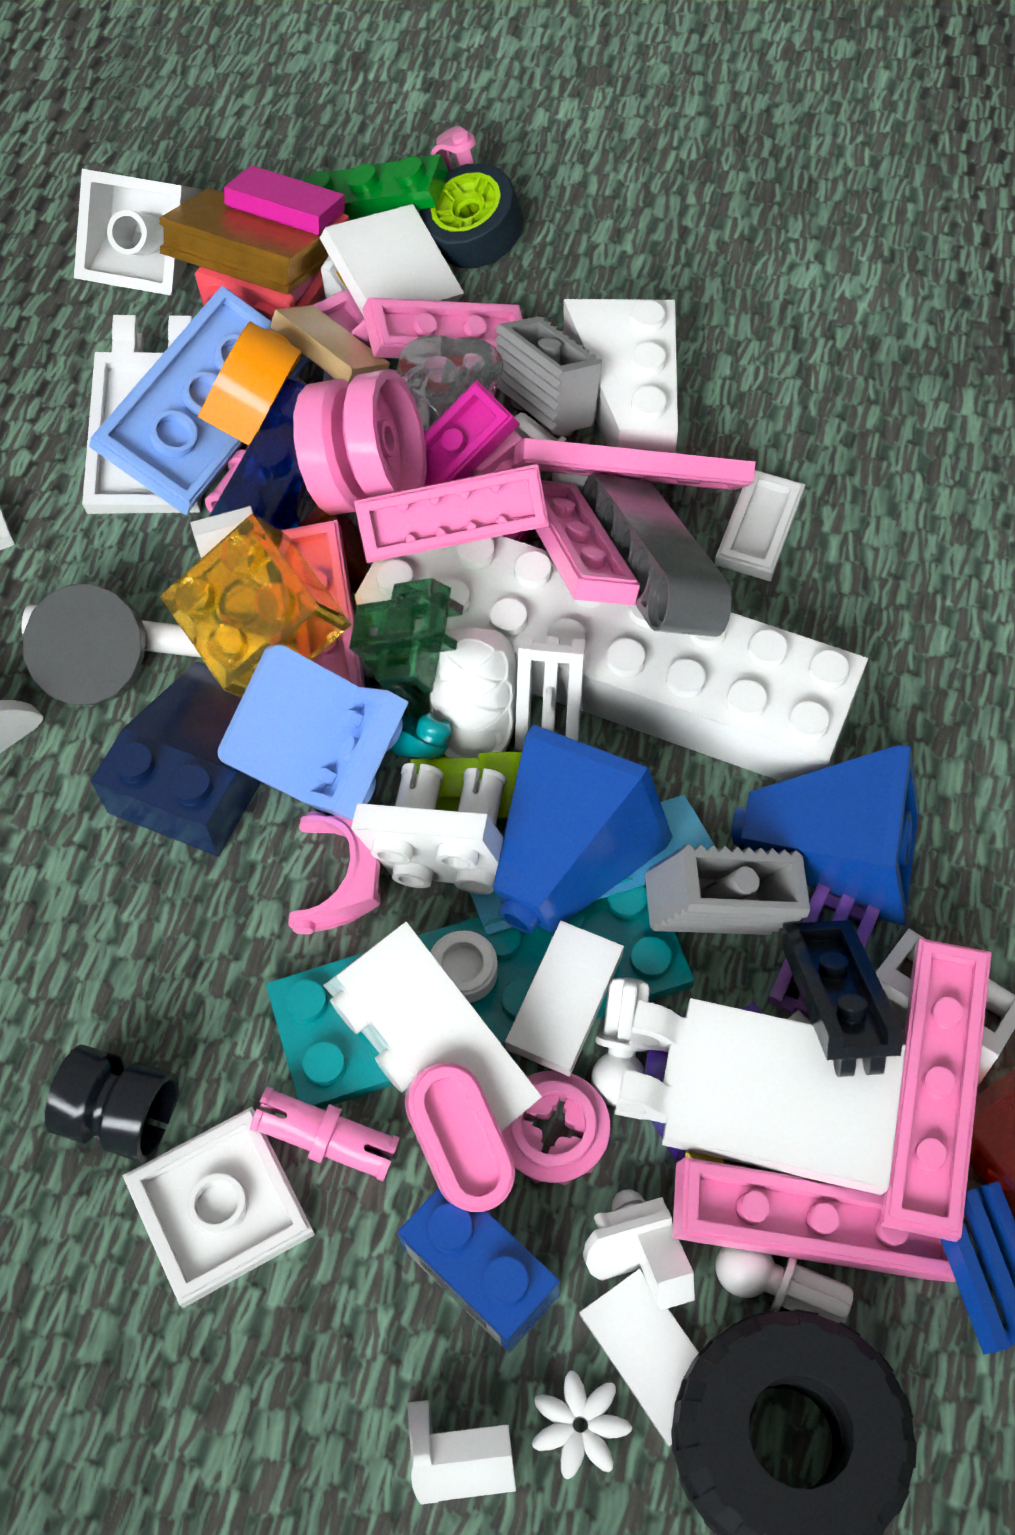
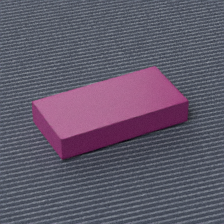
(284, 199)

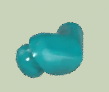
(422, 737)

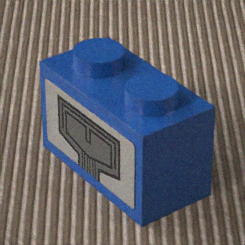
(480, 1267)

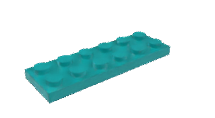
(338, 1065)

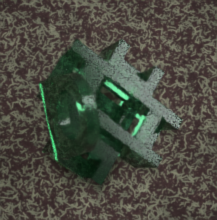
(399, 650)

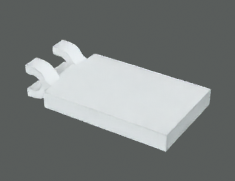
(114, 376)
(763, 1095)

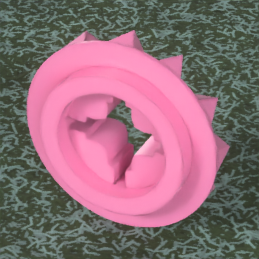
(569, 1157)

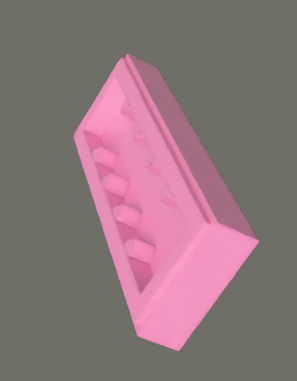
(451, 513)

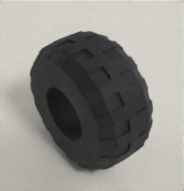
(847, 1382)

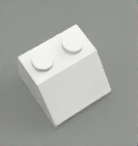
(123, 233)

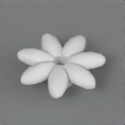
(574, 1442)

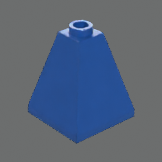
(848, 824)
(573, 830)

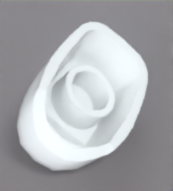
(476, 692)

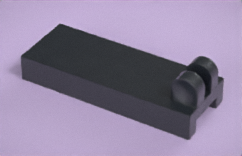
(842, 995)

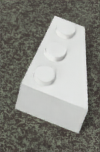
(637, 368)
(422, 1019)

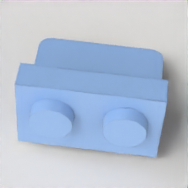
(311, 732)

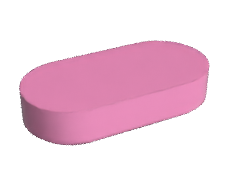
(460, 1137)

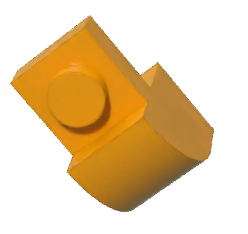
(250, 382)

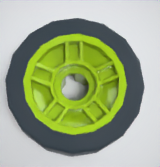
(475, 216)

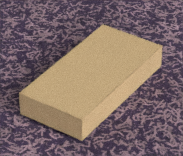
(326, 342)

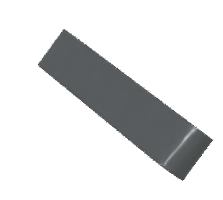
(677, 579)

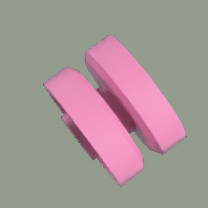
(358, 439)

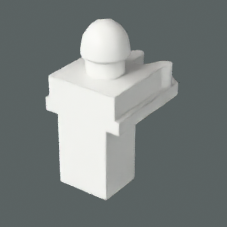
(637, 1238)

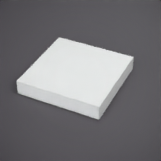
(390, 258)
(217, 1207)

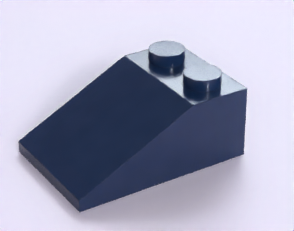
(169, 769)

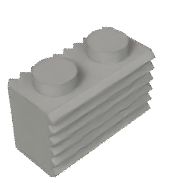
(548, 375)
(726, 891)

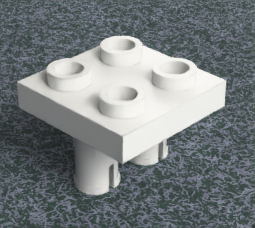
(434, 844)

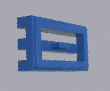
(994, 1237)

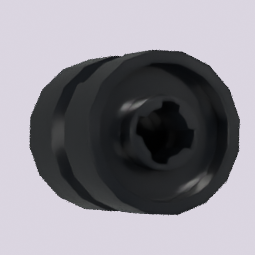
(104, 1100)

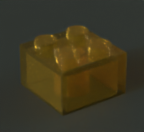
(250, 596)

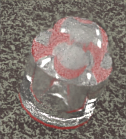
(444, 368)

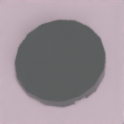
(84, 644)

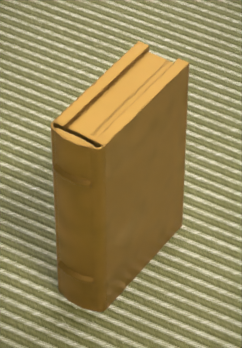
(241, 243)

